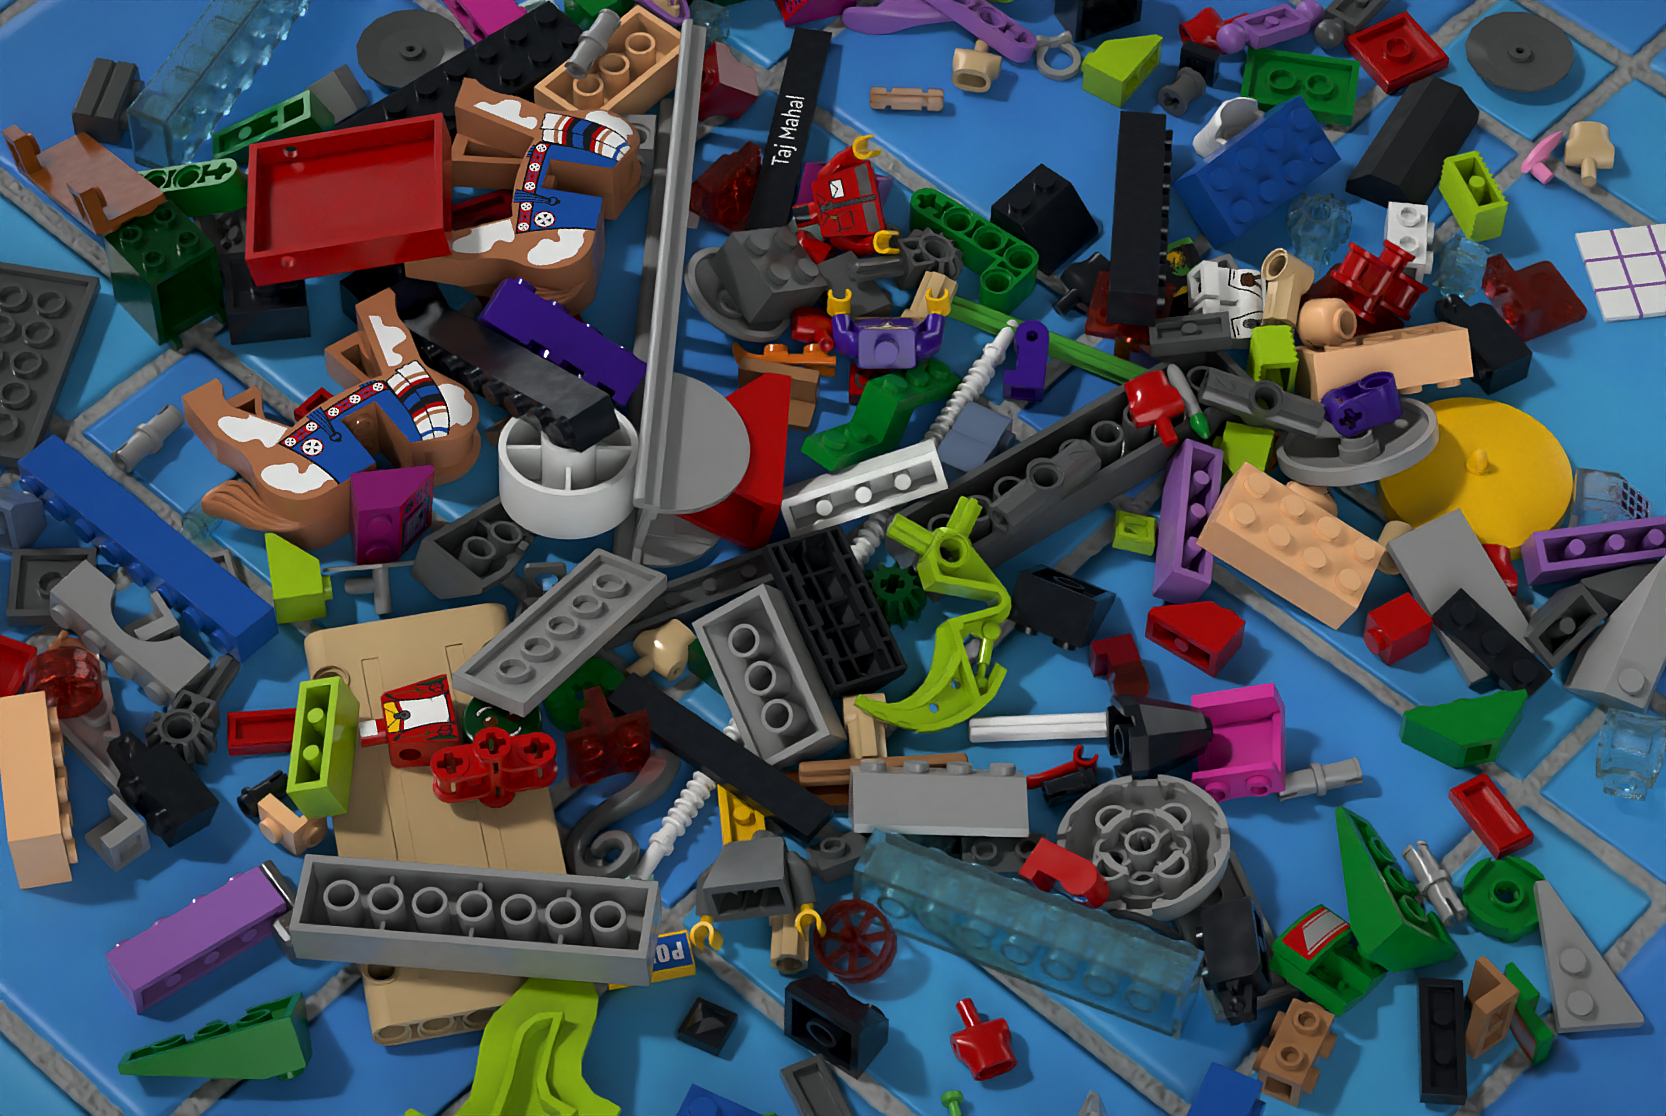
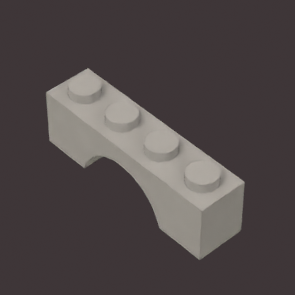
(161, 668)

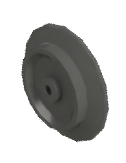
(406, 46)
(1519, 51)

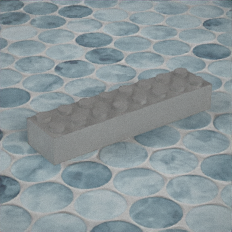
(476, 920)

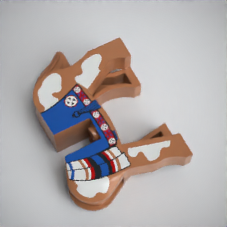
(565, 180)
(305, 470)

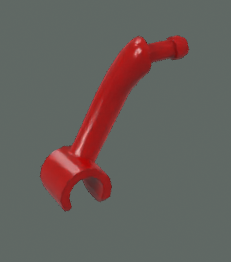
(1034, 781)

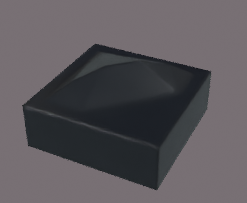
(1200, 59)
(707, 1026)

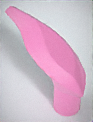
(1534, 161)

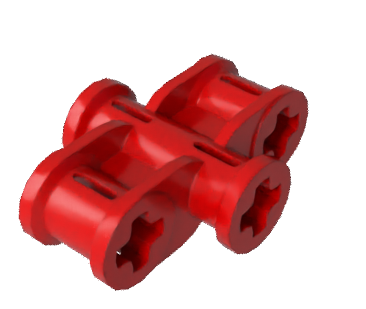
(1379, 281)
(474, 770)

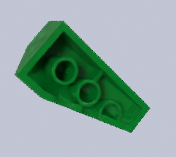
(1383, 904)
(257, 1046)

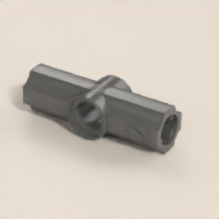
(1284, 409)
(1044, 487)

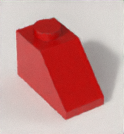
(1197, 633)

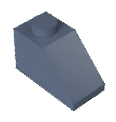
(20, 520)

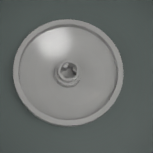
(1363, 457)

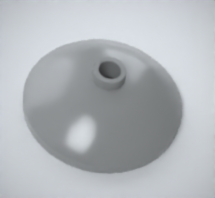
(717, 305)

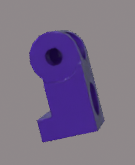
(1031, 350)

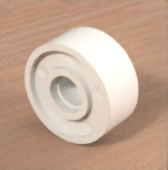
(562, 490)

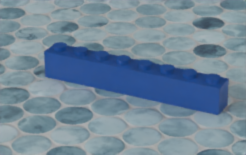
(148, 549)

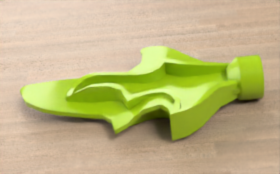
(536, 1053)

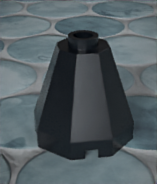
(1154, 735)

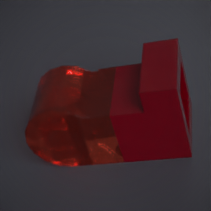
(1120, 664)

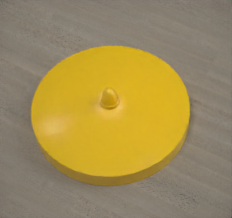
(1490, 464)

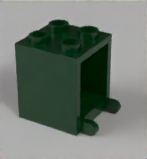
(165, 273)

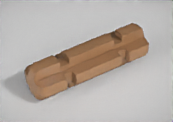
(906, 98)

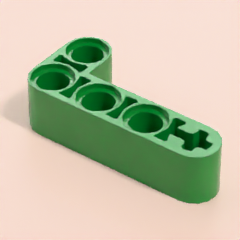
(201, 186)
(1000, 259)

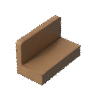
(803, 393)
(1492, 1004)

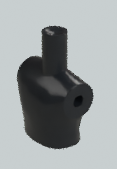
(1081, 281)

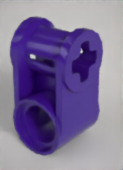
(1364, 405)

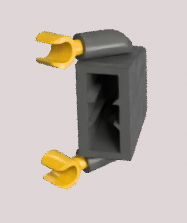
(753, 882)

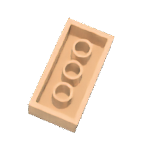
(629, 76)
(1413, 354)
(1291, 546)
(36, 791)

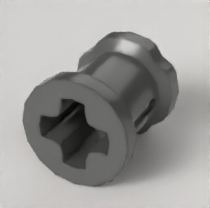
(1177, 95)

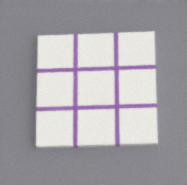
(1626, 270)

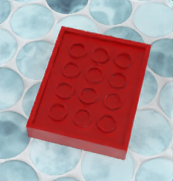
(349, 200)

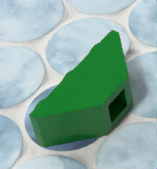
(1466, 729)

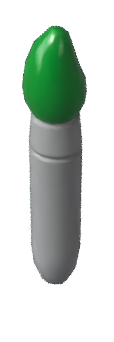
(1192, 409)

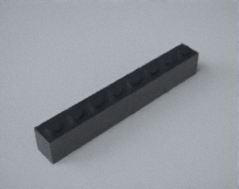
(1140, 219)
(511, 376)

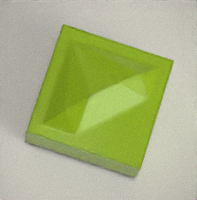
(1133, 532)

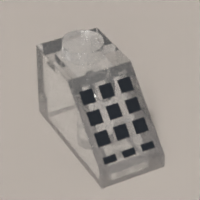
(1605, 498)

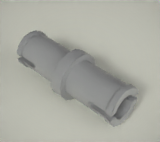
(592, 44)
(147, 438)
(1320, 778)
(1434, 883)

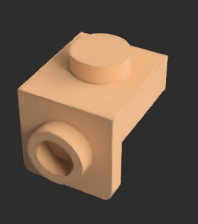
(284, 826)

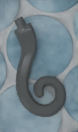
(649, 786)

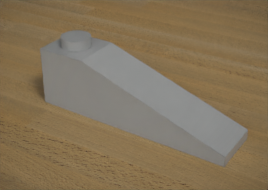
(1628, 650)

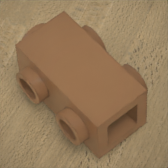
(1298, 1044)

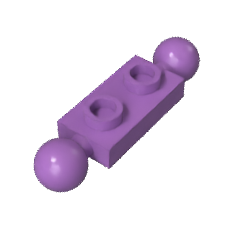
(1270, 26)

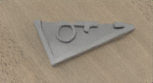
(90, 736)
(1579, 980)

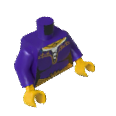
(888, 340)

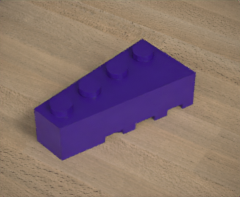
(561, 339)

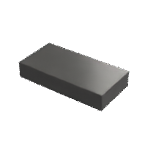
(814, 1088)

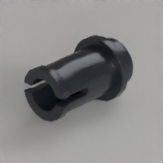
(1069, 786)
(250, 797)

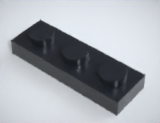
(1490, 645)
(1441, 1041)

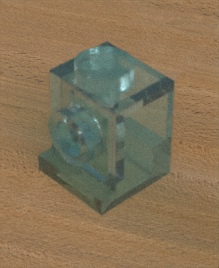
(713, 17)
(1461, 267)

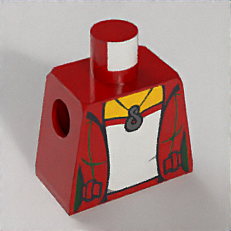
(414, 723)

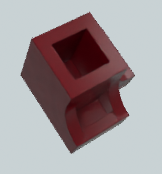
(726, 84)

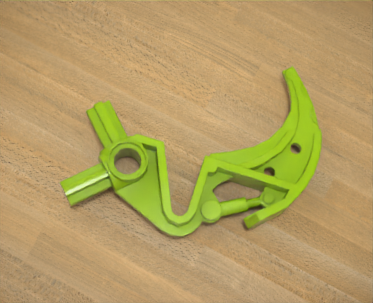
(965, 578)

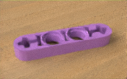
(1003, 33)

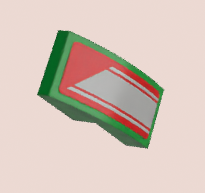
(1313, 938)
(1526, 1026)

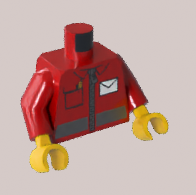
(849, 203)

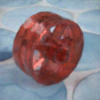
(69, 680)
(855, 941)

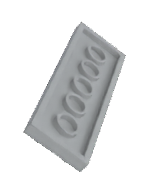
(559, 632)

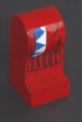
(1067, 872)

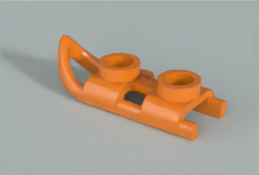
(811, 359)

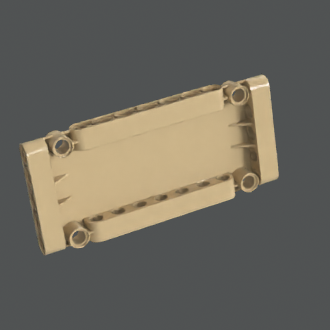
(400, 819)

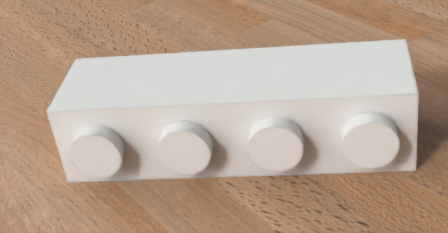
(863, 488)

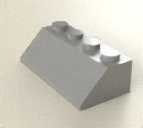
(769, 678)
(938, 799)

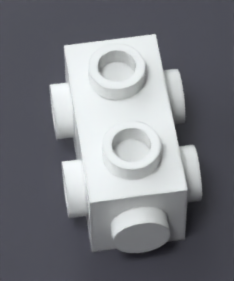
(1409, 229)

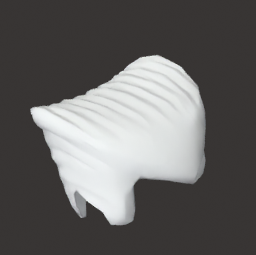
(1227, 122)

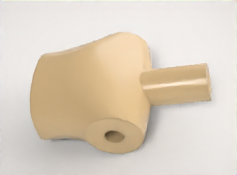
(975, 68)
(1589, 149)
(662, 650)

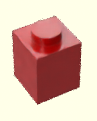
(1397, 629)

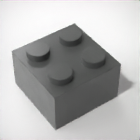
(768, 273)

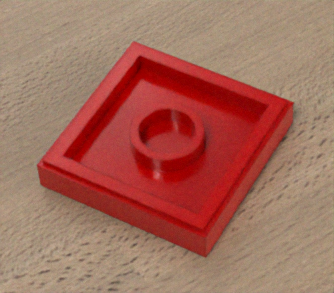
(1396, 52)

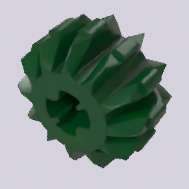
(897, 593)

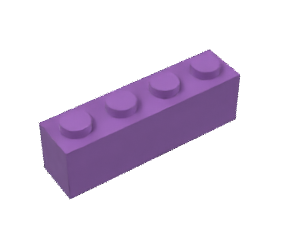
(1188, 499)
(1592, 549)
(195, 939)

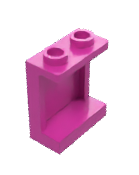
(1246, 743)

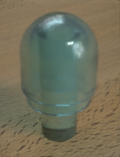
(198, 525)

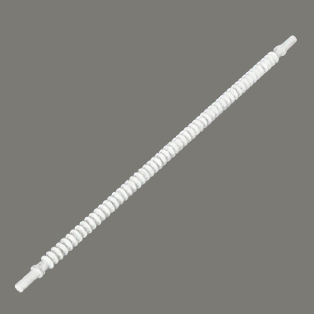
(862, 546)

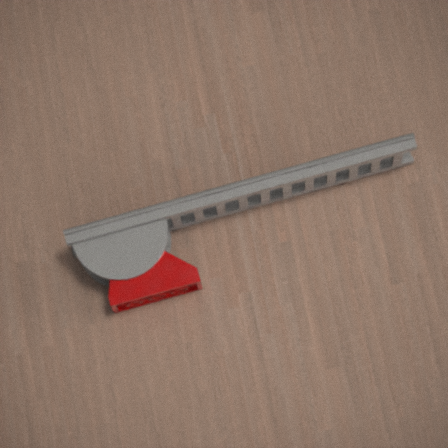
(702, 459)

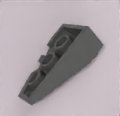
(471, 552)

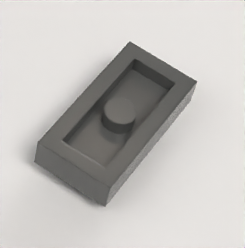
(1190, 334)

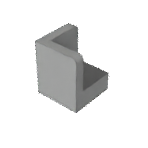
(340, 93)
(156, 626)
(120, 836)

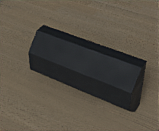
(1413, 142)
(835, 612)

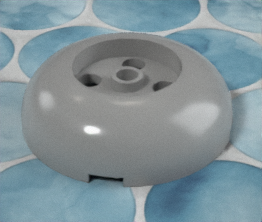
(1162, 832)

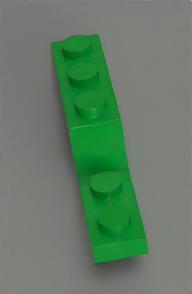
(881, 415)

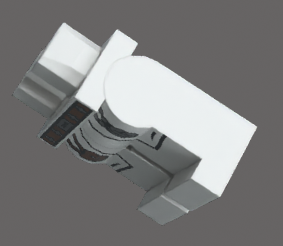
(1230, 290)

